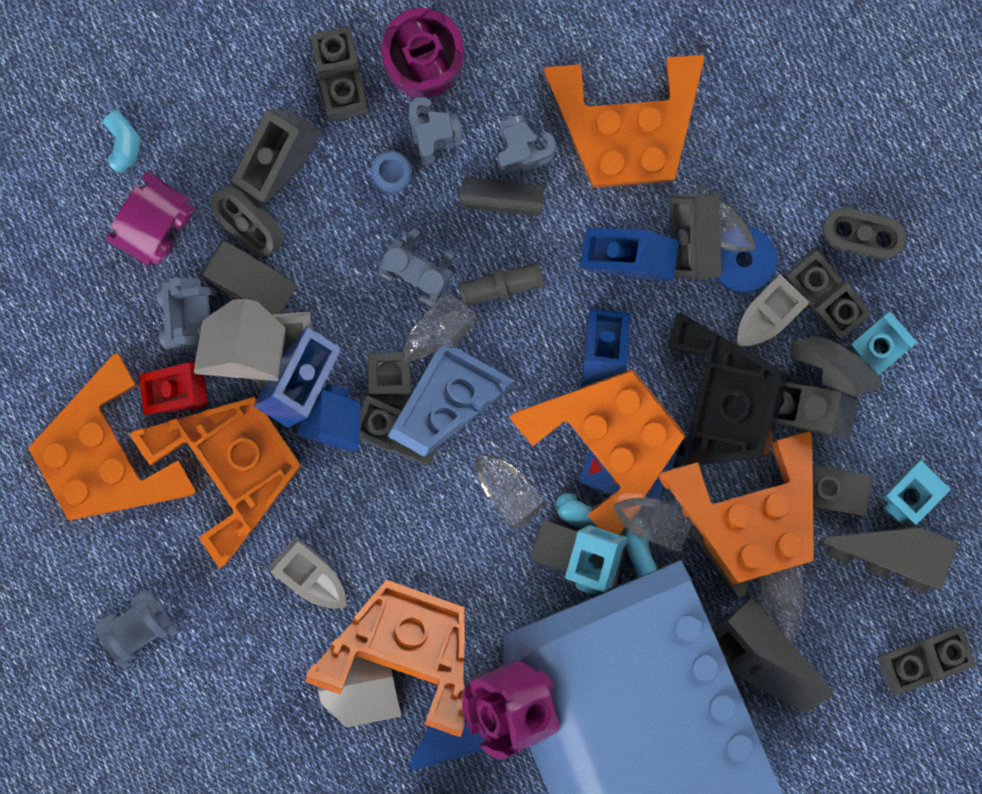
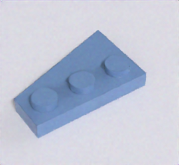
(446, 399)

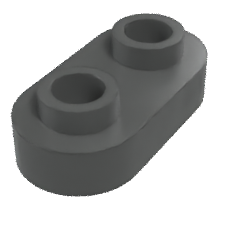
(246, 220)
(863, 233)

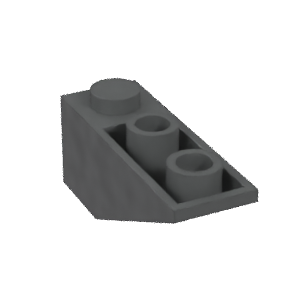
(817, 411)
(909, 553)
(767, 659)

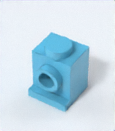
(895, 336)
(929, 492)
(581, 567)

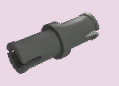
(501, 284)

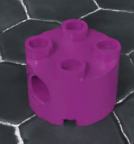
(422, 53)
(149, 220)
(510, 709)

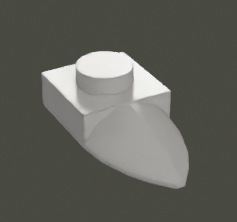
(770, 313)
(308, 575)

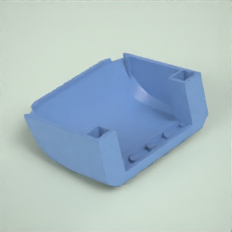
(641, 695)

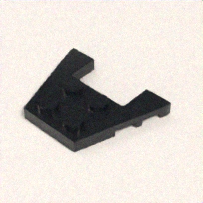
(735, 399)

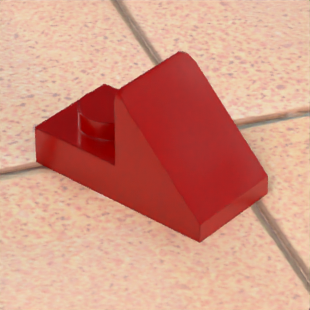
(172, 390)

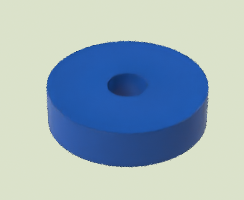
(757, 274)

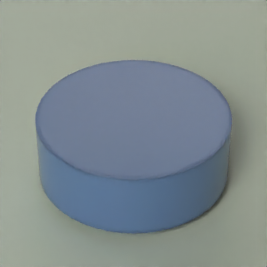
(391, 171)

